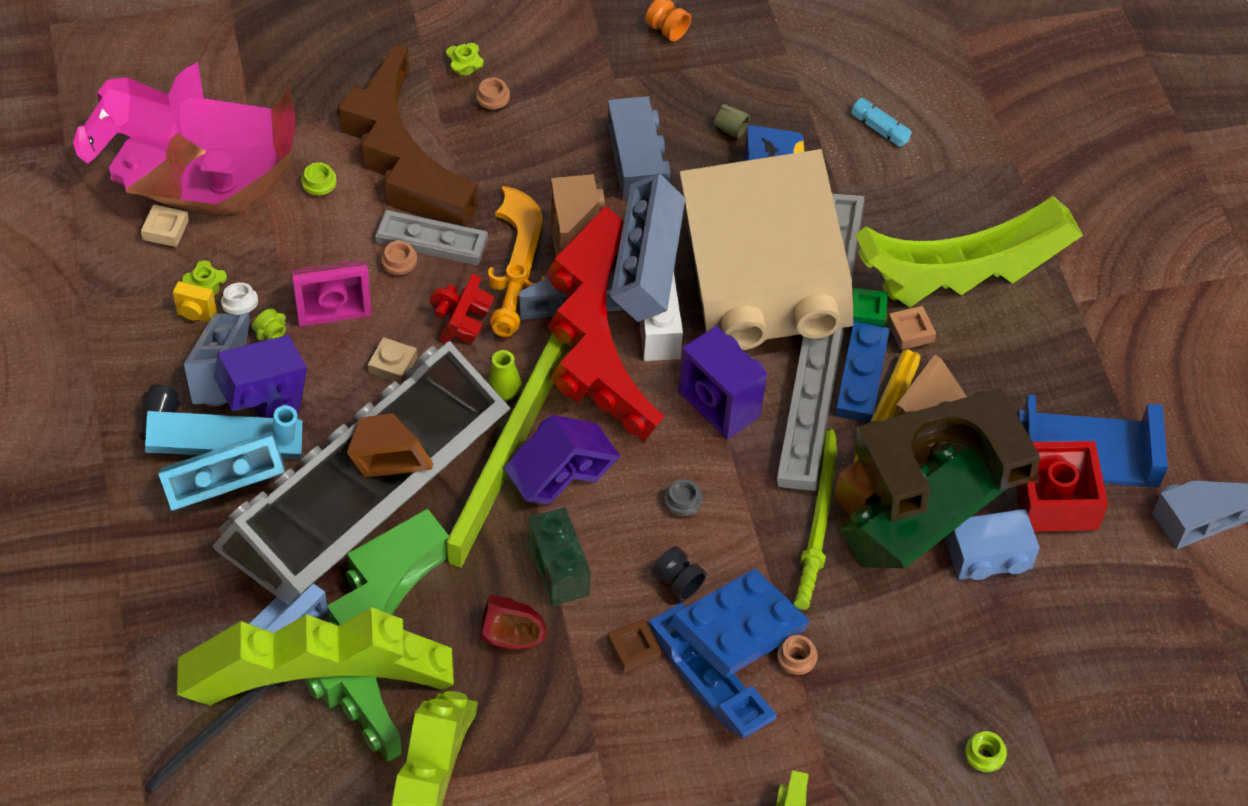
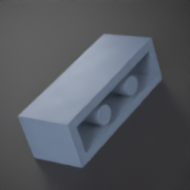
(635, 141)

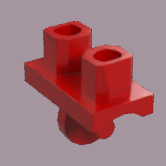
(471, 299)

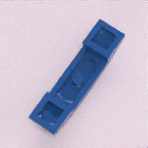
(727, 699)

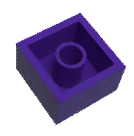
(722, 382)

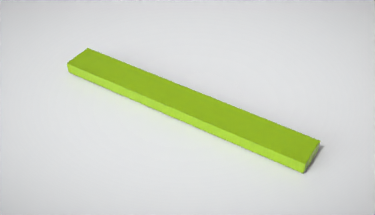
(510, 440)

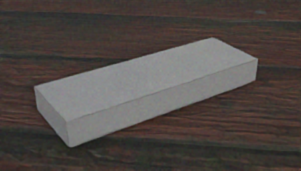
(433, 237)

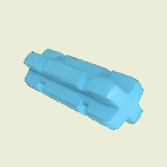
(881, 122)

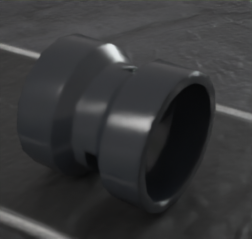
(678, 573)

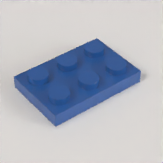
(739, 622)

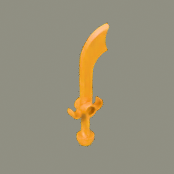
(527, 220)

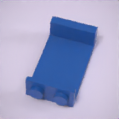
(1127, 449)

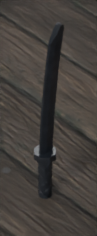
(205, 736)

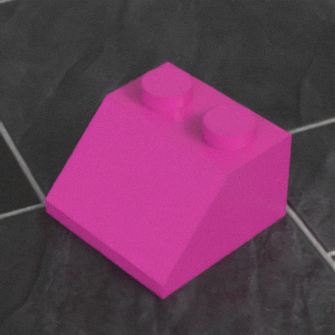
(331, 292)

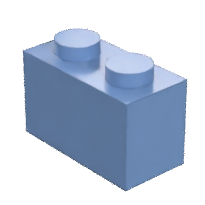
(993, 545)

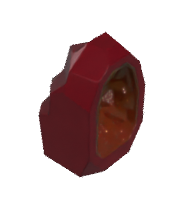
(511, 624)

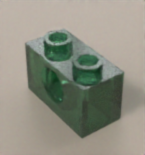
(559, 556)

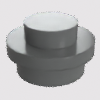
(683, 498)

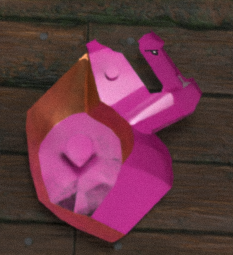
(189, 147)

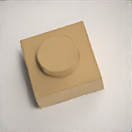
(164, 225)
(392, 360)

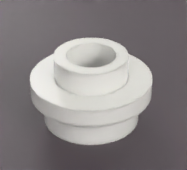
(239, 299)

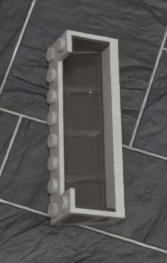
(330, 506)

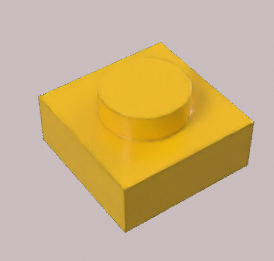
(194, 302)

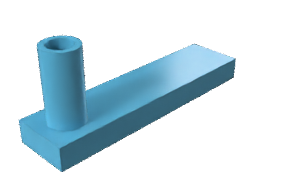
(204, 432)

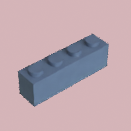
(648, 248)

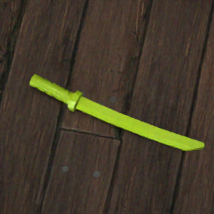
(813, 558)

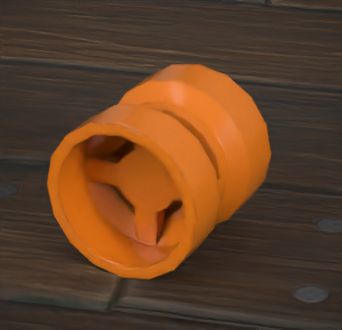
(667, 18)

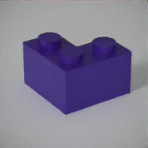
(262, 376)
(558, 454)

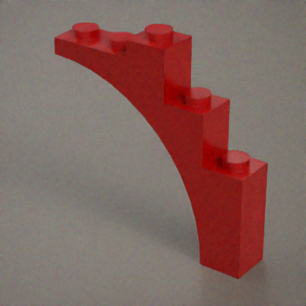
(583, 324)

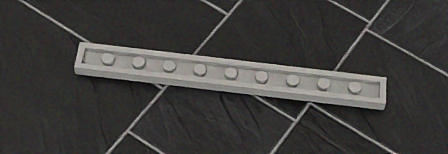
(816, 376)

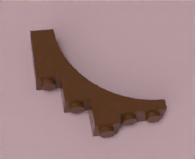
(411, 177)

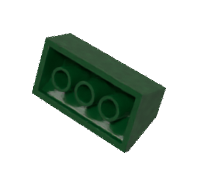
(958, 490)

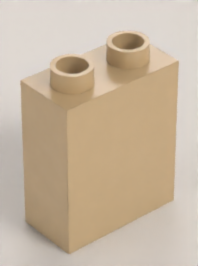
(768, 248)

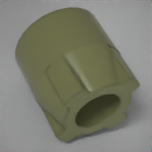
(732, 121)

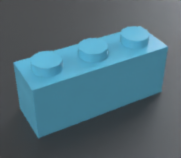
(221, 470)

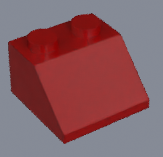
(1067, 488)

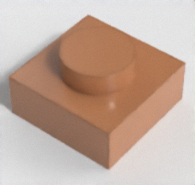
(911, 328)

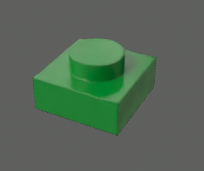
(869, 306)

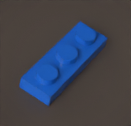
(862, 372)

